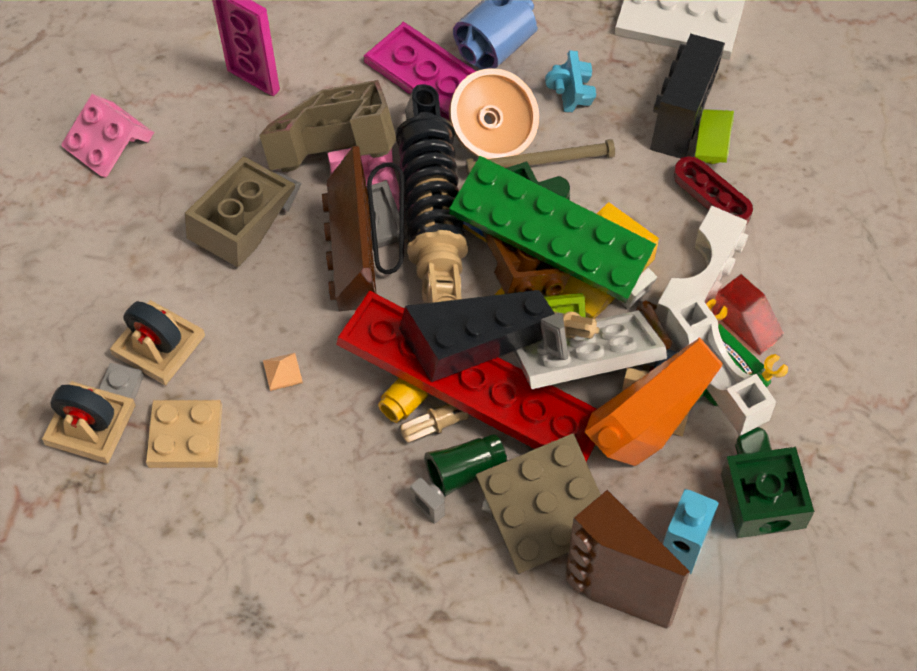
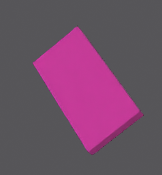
(247, 43)
(413, 59)

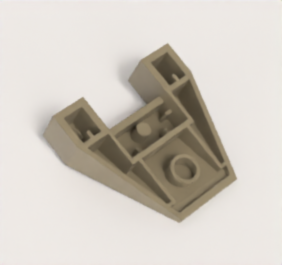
(330, 122)

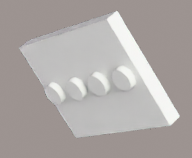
(673, 21)
(620, 344)

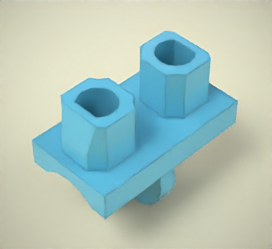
(568, 81)

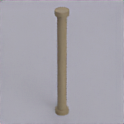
(552, 156)

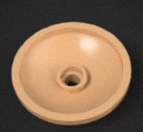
(508, 105)

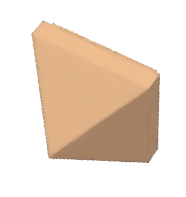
(282, 371)

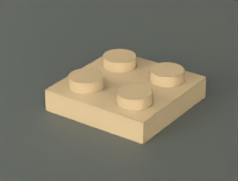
(184, 434)

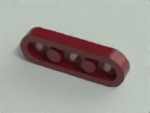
(706, 182)

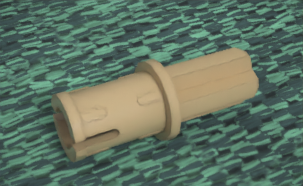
(579, 326)
(431, 422)

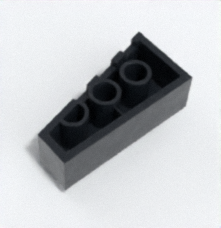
(685, 95)
(472, 330)

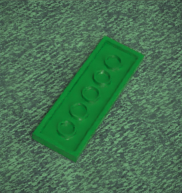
(552, 229)

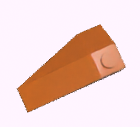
(652, 408)

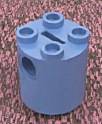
(494, 31)

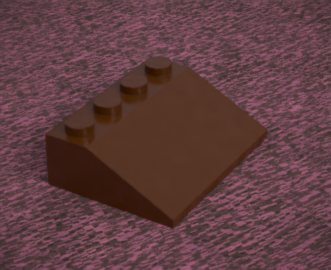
(349, 233)
(623, 563)

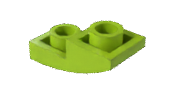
(714, 136)

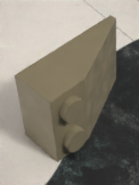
(237, 211)

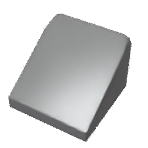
(554, 335)

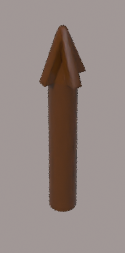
(647, 310)

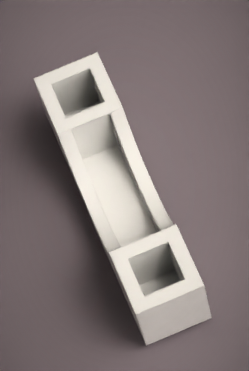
(717, 241)
(739, 395)

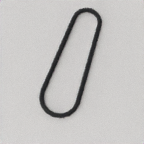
(401, 217)

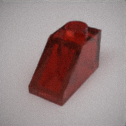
(748, 314)

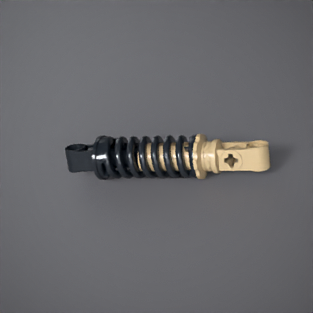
(429, 191)

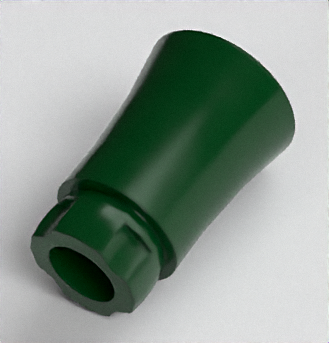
(459, 464)

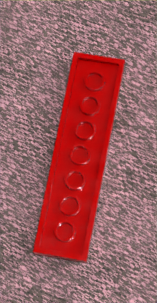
(489, 391)

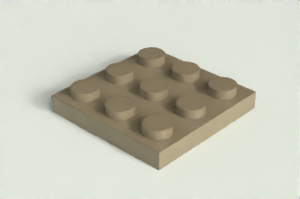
(538, 499)

